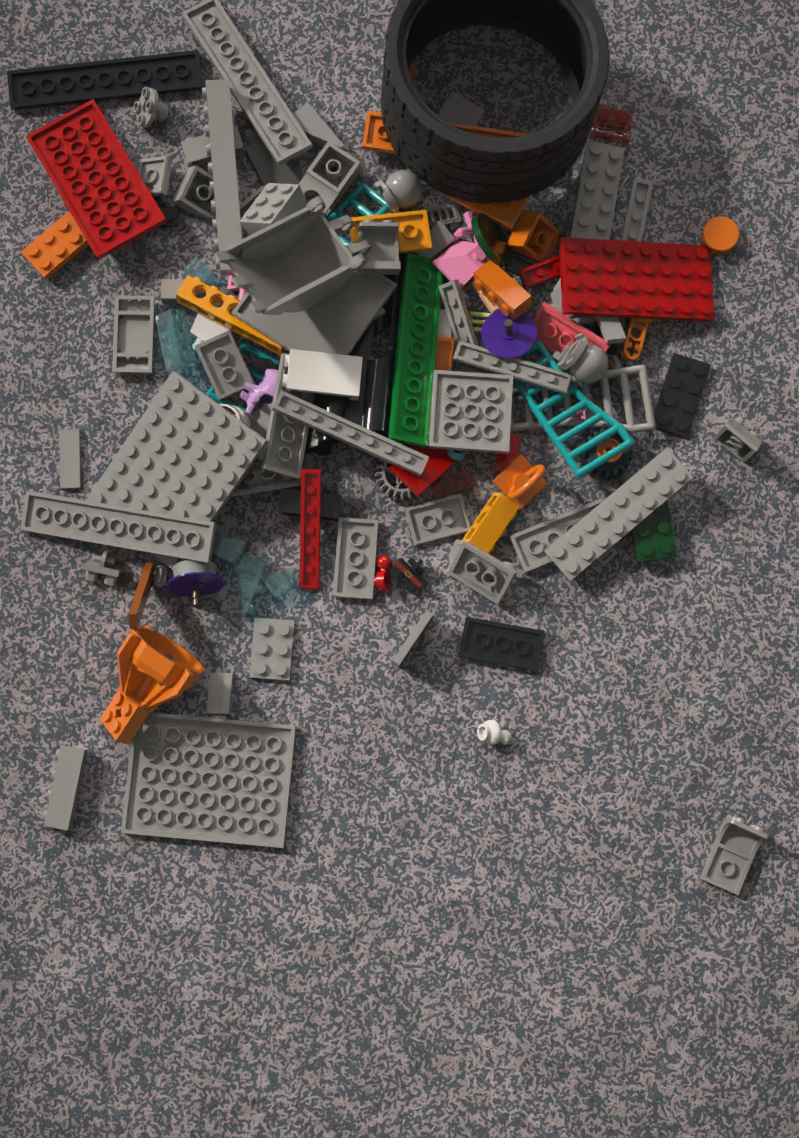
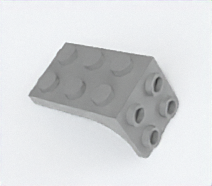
(732, 854)

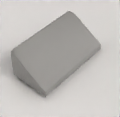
(440, 240)

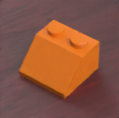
(534, 236)

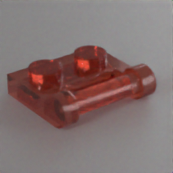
(614, 119)

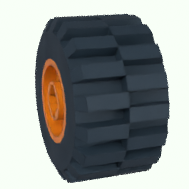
(614, 466)

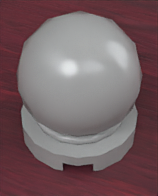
(401, 190)
(586, 361)

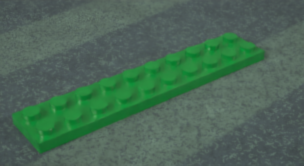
(415, 352)

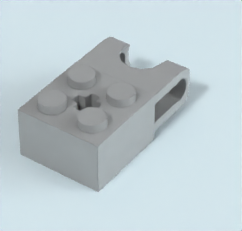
(327, 184)

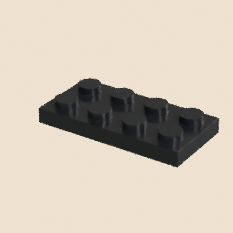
(680, 395)
(501, 643)

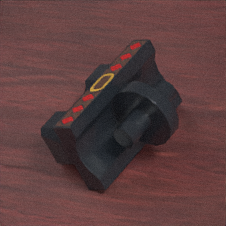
(413, 573)

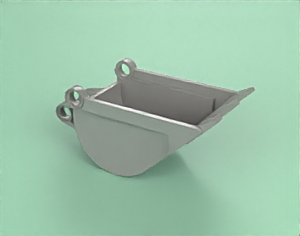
(295, 261)

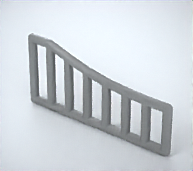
(622, 373)

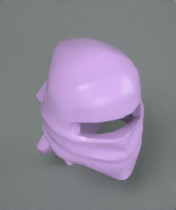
(263, 391)

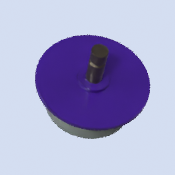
(508, 337)
(195, 579)

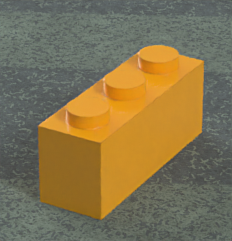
(491, 522)

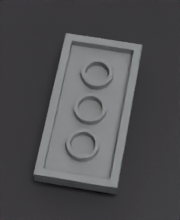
(355, 558)

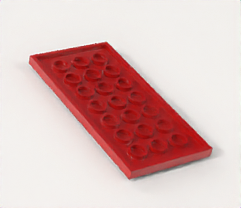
(96, 179)
(636, 279)

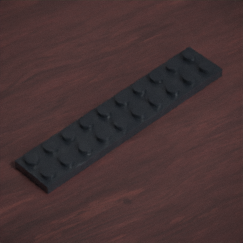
(104, 80)

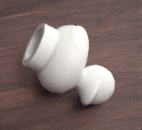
(492, 733)

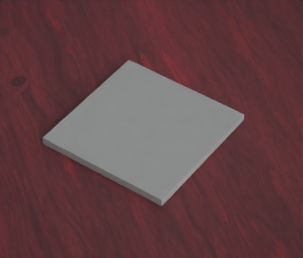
(329, 326)

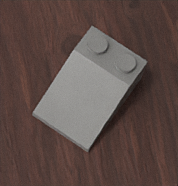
(195, 194)
(738, 439)

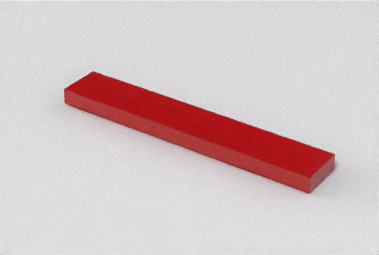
(310, 528)

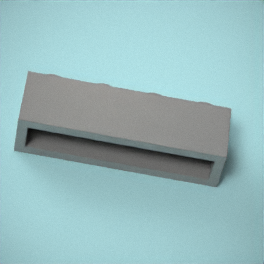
(65, 787)

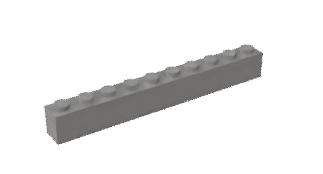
(222, 167)

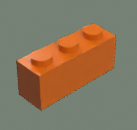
(502, 290)

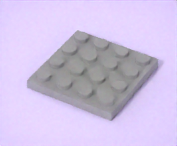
(471, 411)

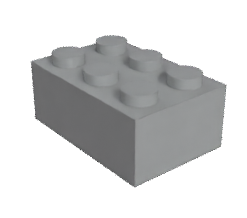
(272, 205)

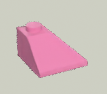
(461, 261)

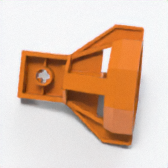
(147, 680)

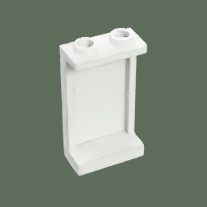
(323, 373)

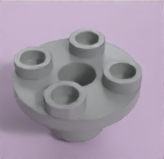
(149, 108)

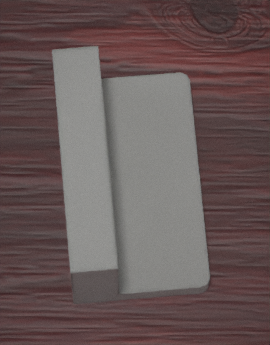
(220, 693)

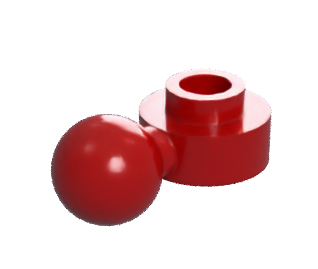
(382, 579)

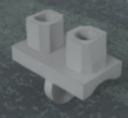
(104, 566)

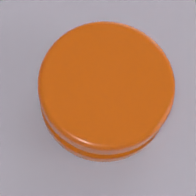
(720, 235)

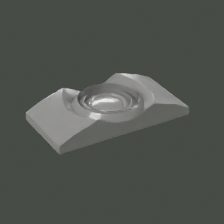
(133, 334)

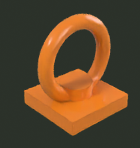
(521, 481)

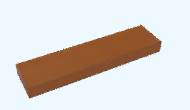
(141, 595)

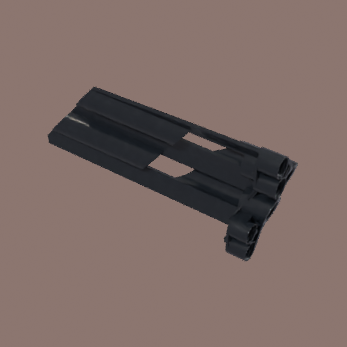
(376, 383)

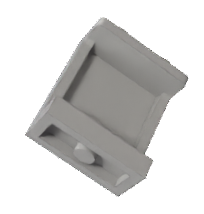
(384, 254)

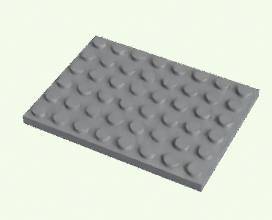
(180, 457)
(209, 780)

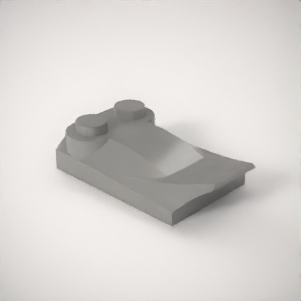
(480, 571)

